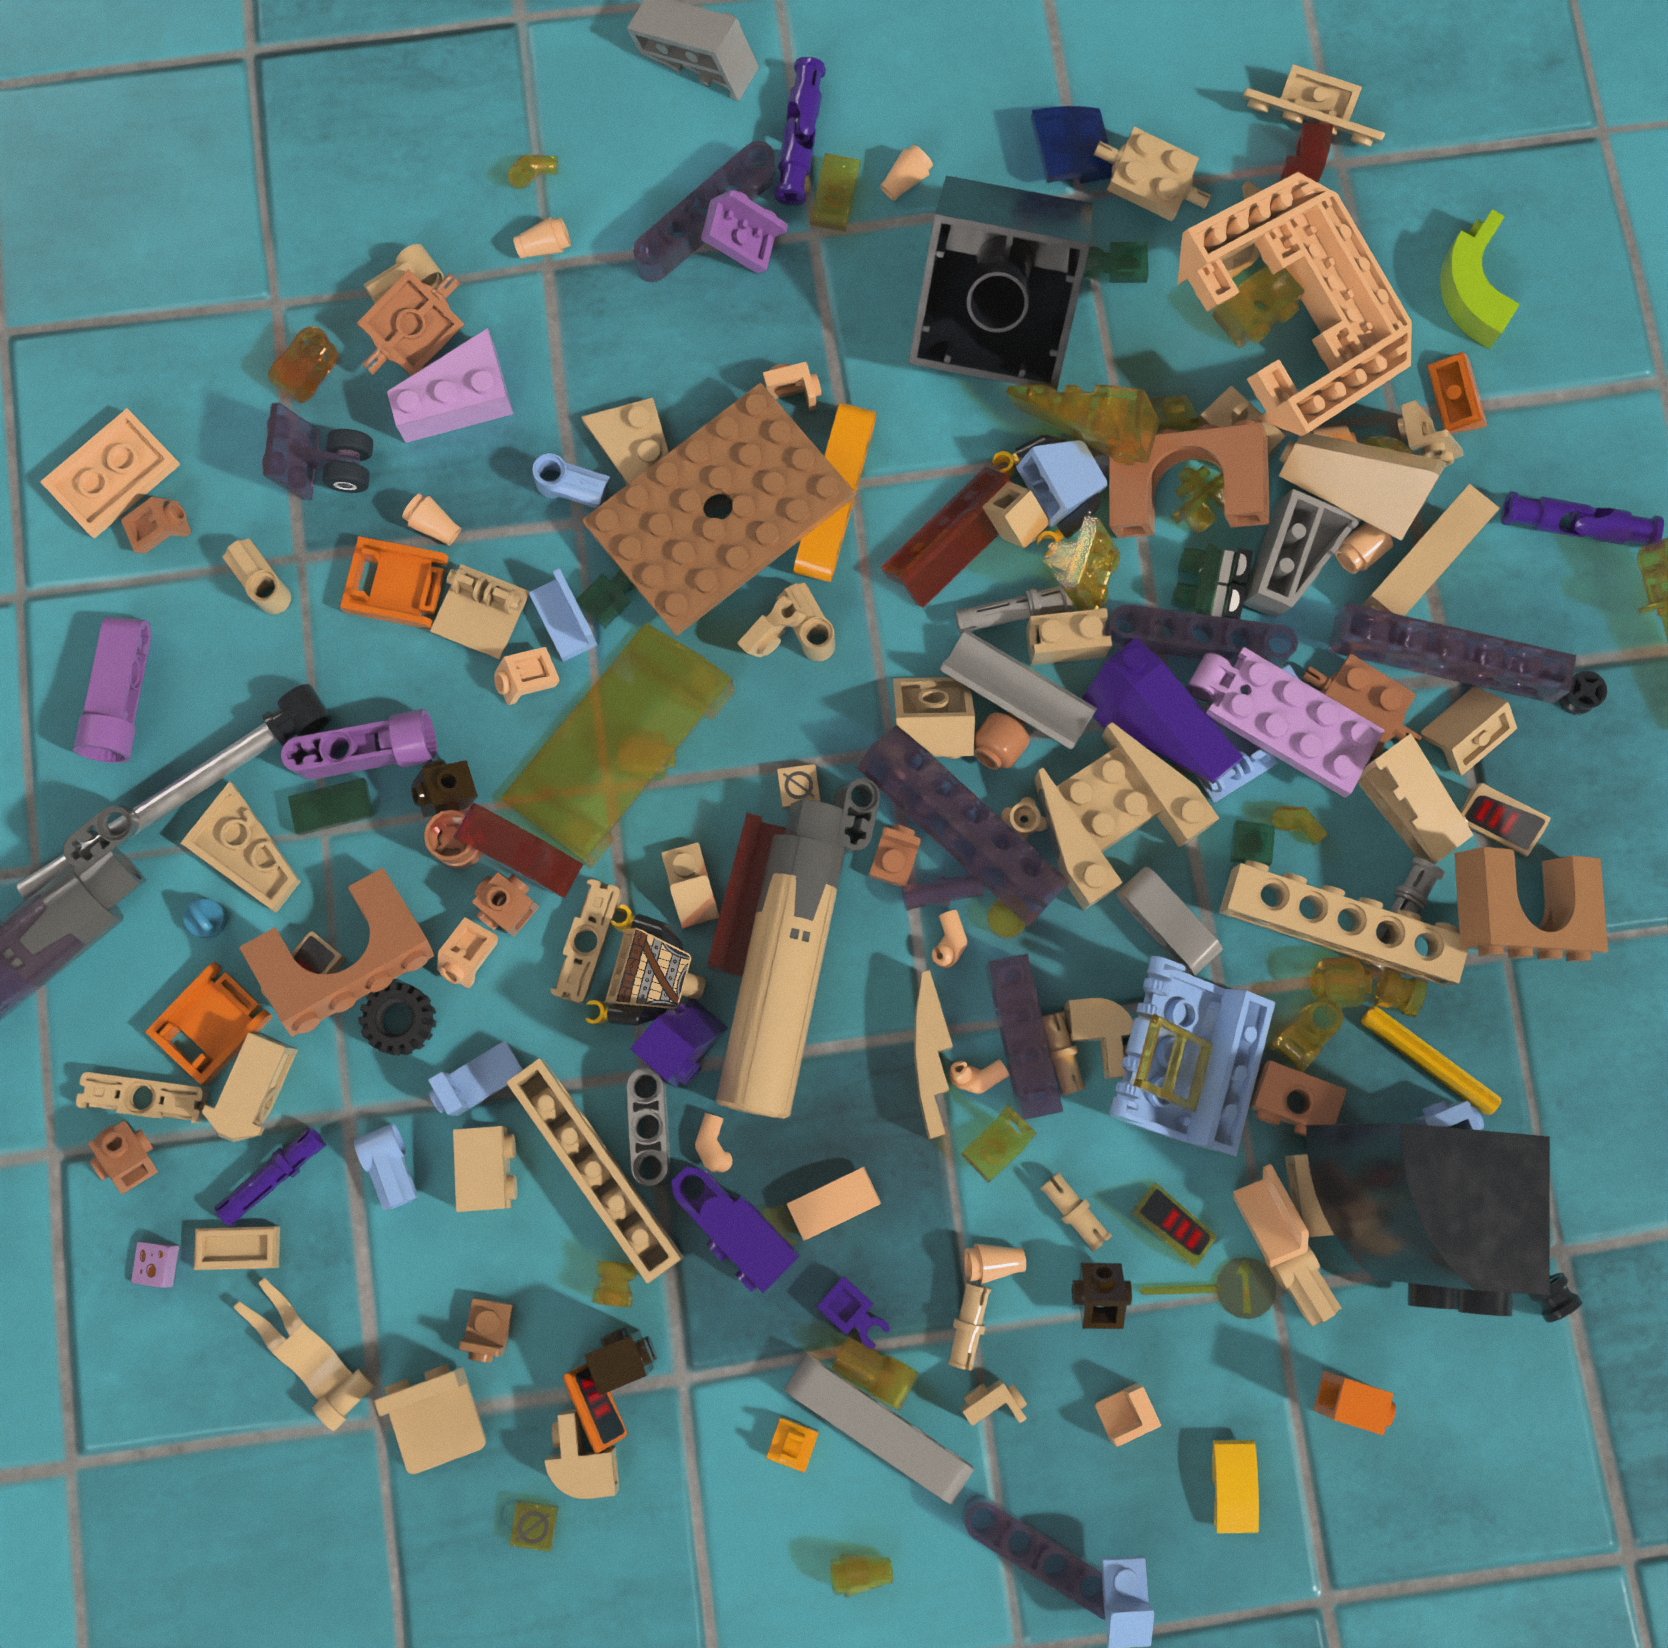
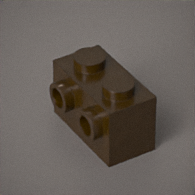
(620, 1359)

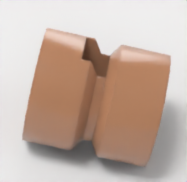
(443, 846)

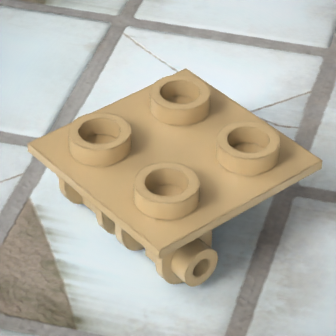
(479, 611)

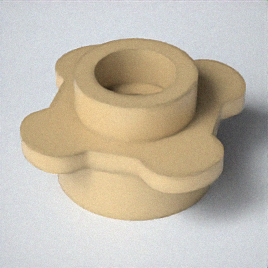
(1026, 808)

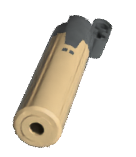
(789, 949)

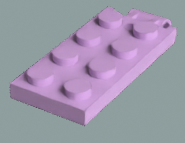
(1287, 718)

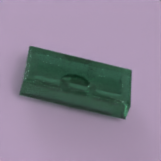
(331, 806)

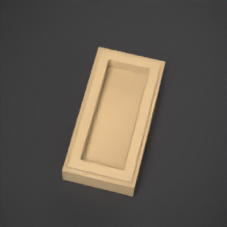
(237, 1248)

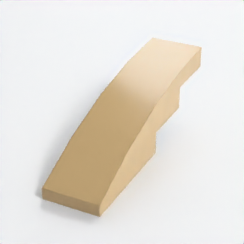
(930, 1038)

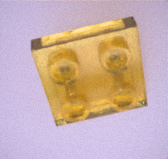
(1085, 565)

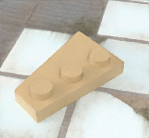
(629, 437)
(242, 849)

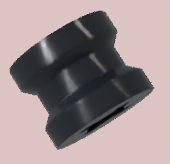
(1591, 687)
(1559, 1302)

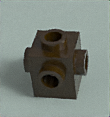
(443, 787)
(1105, 1287)

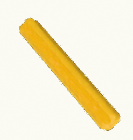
(1431, 1060)

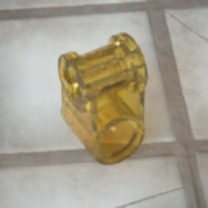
(1301, 1039)

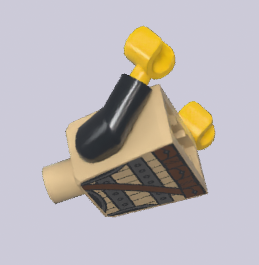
(647, 973)

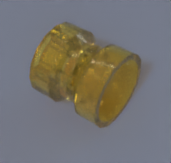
(1400, 993)
(614, 1286)

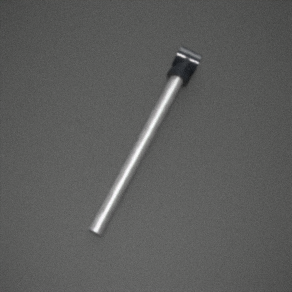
(298, 714)

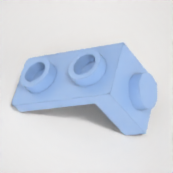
(474, 1080)
(1457, 1113)

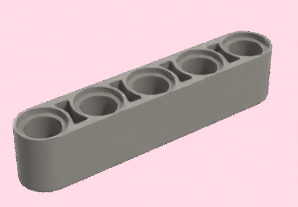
(879, 1429)

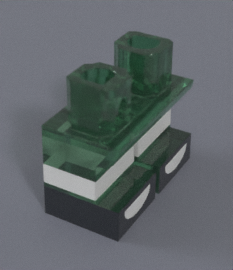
(1218, 583)

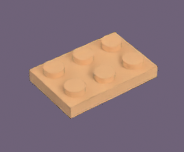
(110, 473)

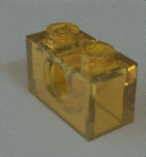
(1246, 322)

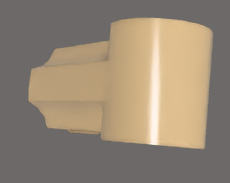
(412, 258)
(257, 576)
(812, 624)
(1307, 1287)

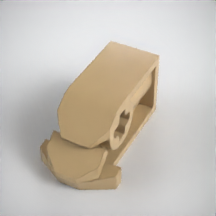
(251, 1088)

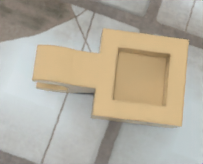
(767, 630)

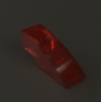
(1311, 152)
(518, 850)

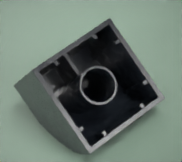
(1001, 282)
(1439, 1209)

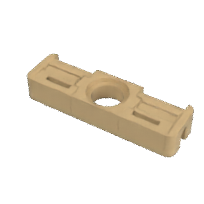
(580, 967)
(117, 1094)

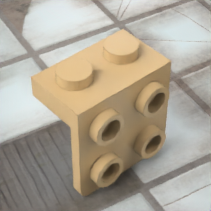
(433, 1418)

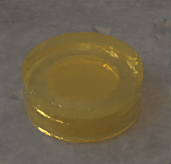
(1003, 921)

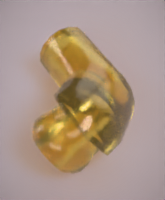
(529, 167)
(1298, 819)

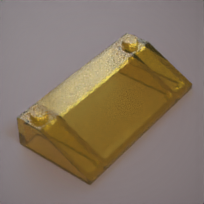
(617, 742)

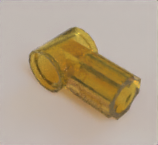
(883, 1376)

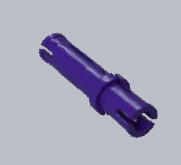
(282, 1165)

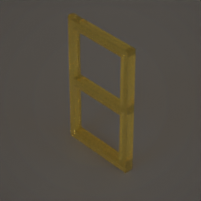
(1166, 1091)

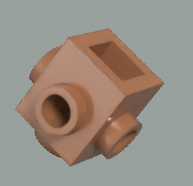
(513, 912)
(122, 1156)

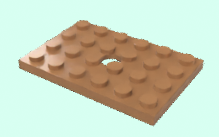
(693, 561)

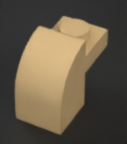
(1103, 1021)
(579, 1471)

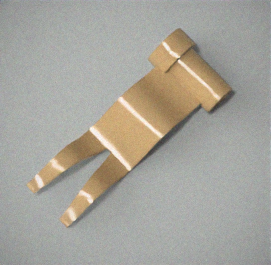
(310, 1359)

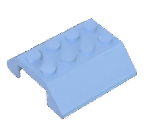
(1227, 1018)

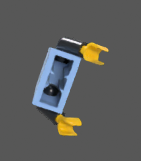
(1062, 480)

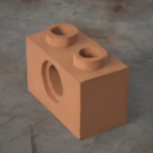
(1270, 1093)

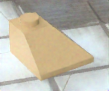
(936, 714)

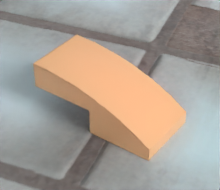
(833, 1203)

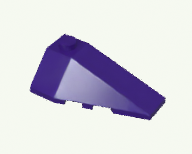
(1159, 713)

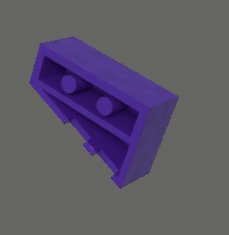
(679, 1042)

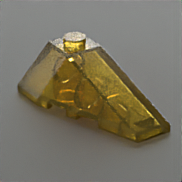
(1109, 419)

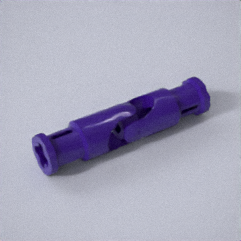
(799, 129)
(1603, 524)

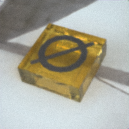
(534, 1526)

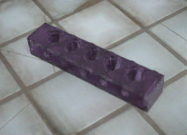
(1452, 653)
(962, 824)

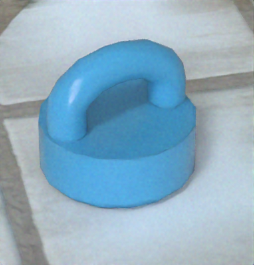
(205, 918)

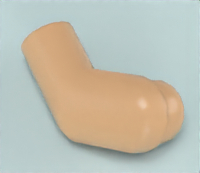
(953, 942)
(975, 1079)
(708, 1146)

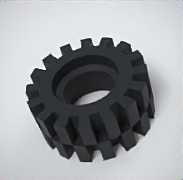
(414, 1036)

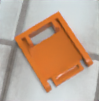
(402, 583)
(212, 1016)

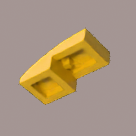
(1235, 1486)

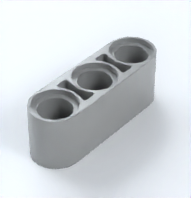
(1169, 921)
(638, 1109)

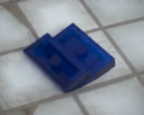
(1068, 141)

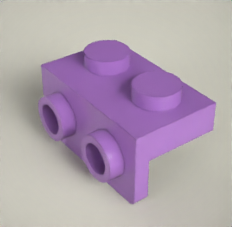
(742, 229)

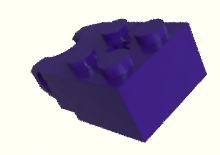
(736, 1231)

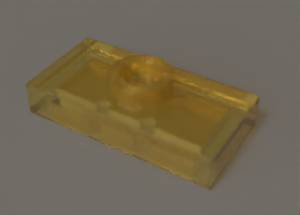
(835, 192)

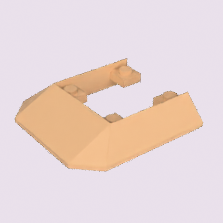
(1346, 294)

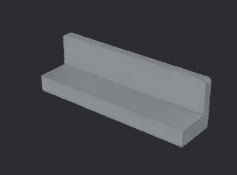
(1018, 689)

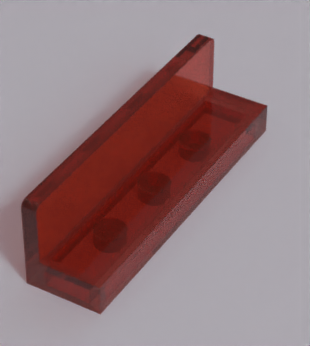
(947, 540)
(742, 896)

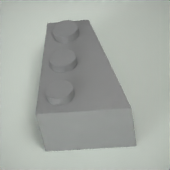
(696, 40)
(1294, 550)

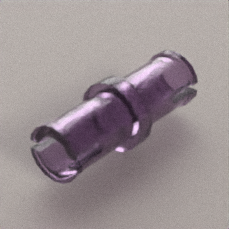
(941, 891)

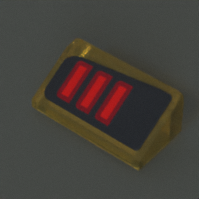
(1173, 1225)

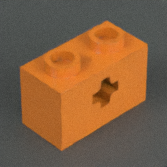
(1355, 1403)

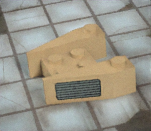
(1110, 803)

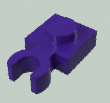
(848, 1307)

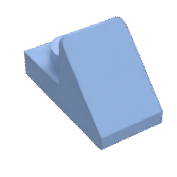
(1126, 1602)

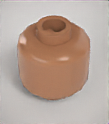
(1000, 740)

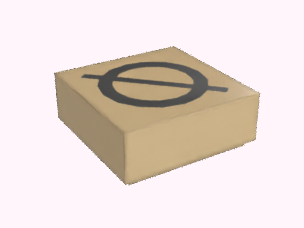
(798, 784)

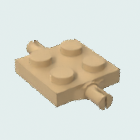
(1152, 174)

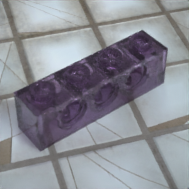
(1023, 1037)

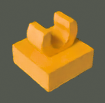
(792, 1444)

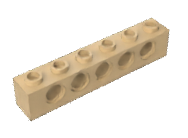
(1244, 902)
(595, 1170)

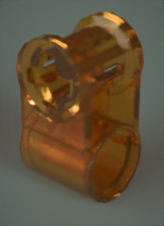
(301, 366)

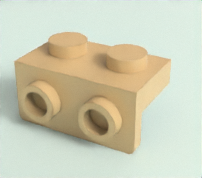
(1422, 438)

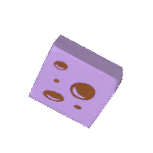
(155, 1264)

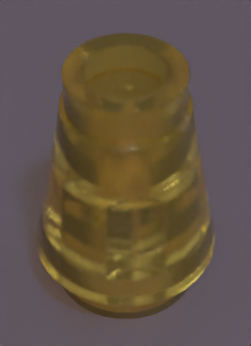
(859, 1573)

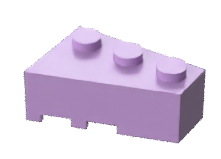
(452, 392)

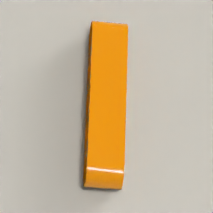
(847, 454)

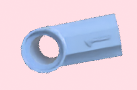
(573, 483)
(383, 1157)

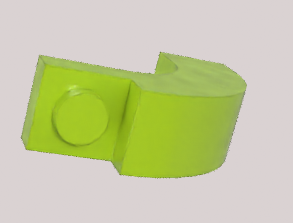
(1465, 289)

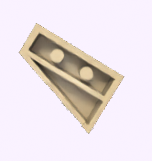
(1415, 801)

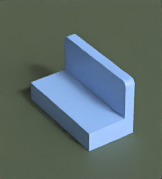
(563, 617)

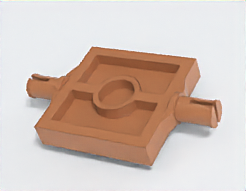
(410, 323)
(1369, 695)

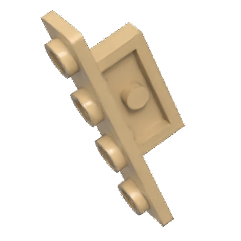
(1319, 100)

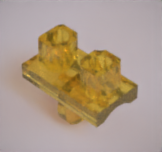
(1195, 510)

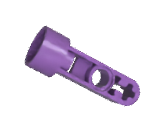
(114, 691)
(403, 740)

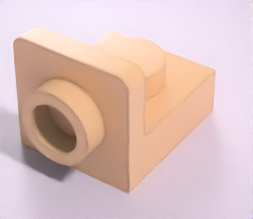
(525, 674)
(465, 952)

